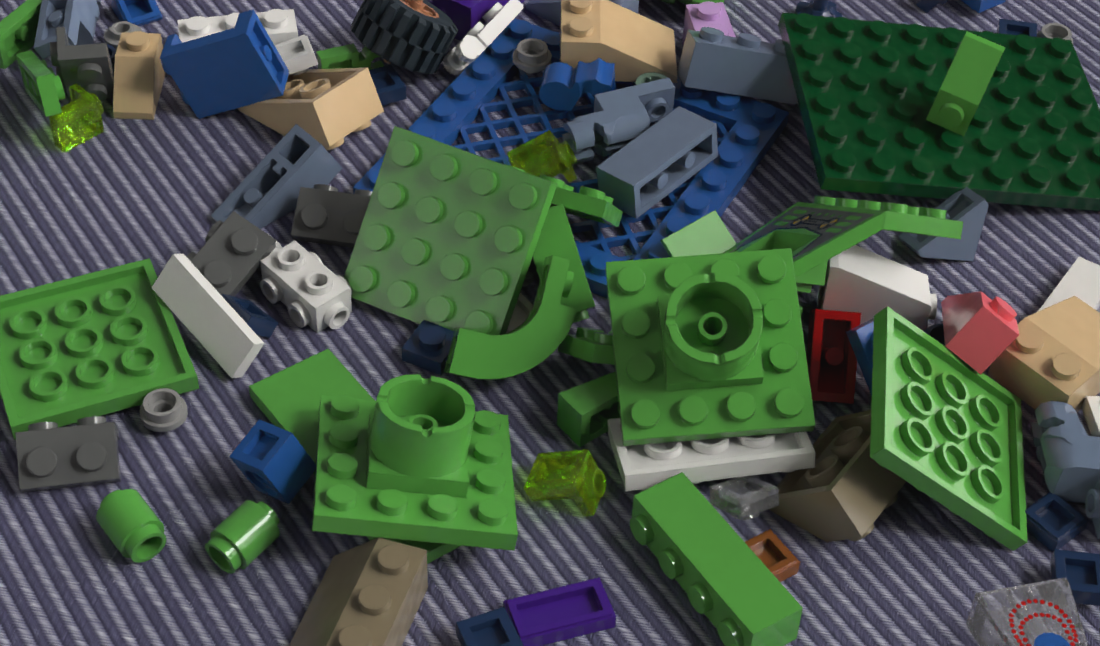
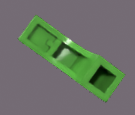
(515, 352)

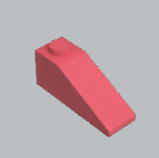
(978, 328)

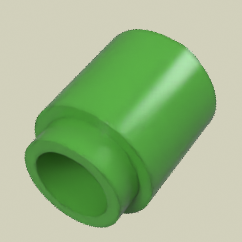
(131, 525)
(243, 536)

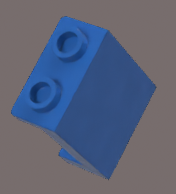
(226, 67)

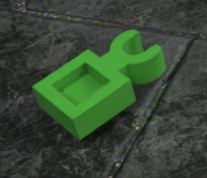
(347, 57)

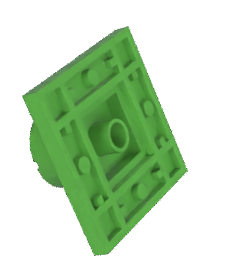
(708, 347)
(415, 466)

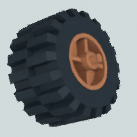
(405, 33)

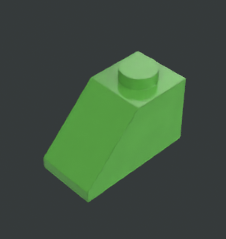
(965, 83)

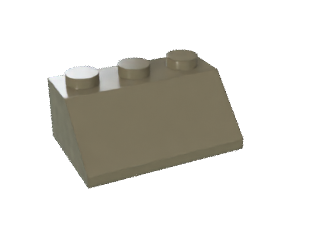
(844, 488)
(366, 597)

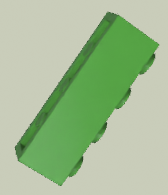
(714, 565)

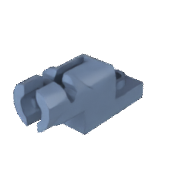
(76, 16)
(618, 118)
(1068, 456)

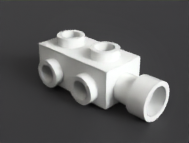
(306, 287)

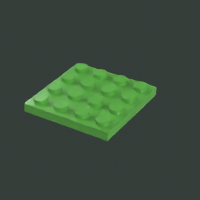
(447, 235)
(88, 347)
(947, 429)

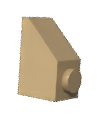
(137, 75)

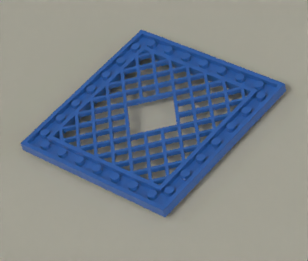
(750, 125)

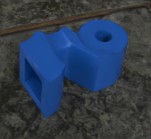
(564, 84)

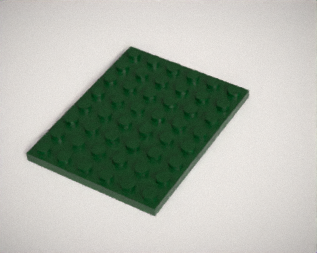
(875, 81)

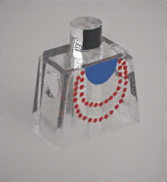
(1027, 616)

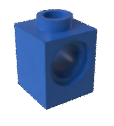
(273, 461)

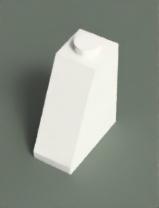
(869, 283)

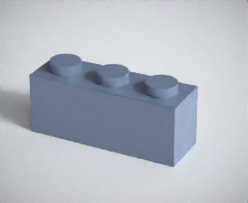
(736, 65)
(658, 161)

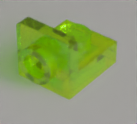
(78, 121)
(544, 157)
(567, 477)

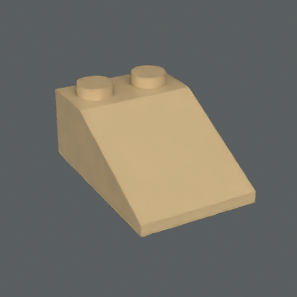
(616, 36)
(323, 104)
(1053, 356)

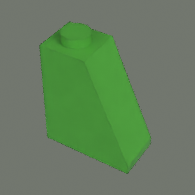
(558, 240)

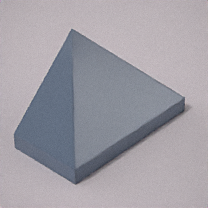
(961, 206)

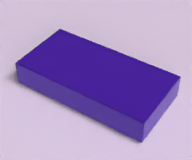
(561, 613)

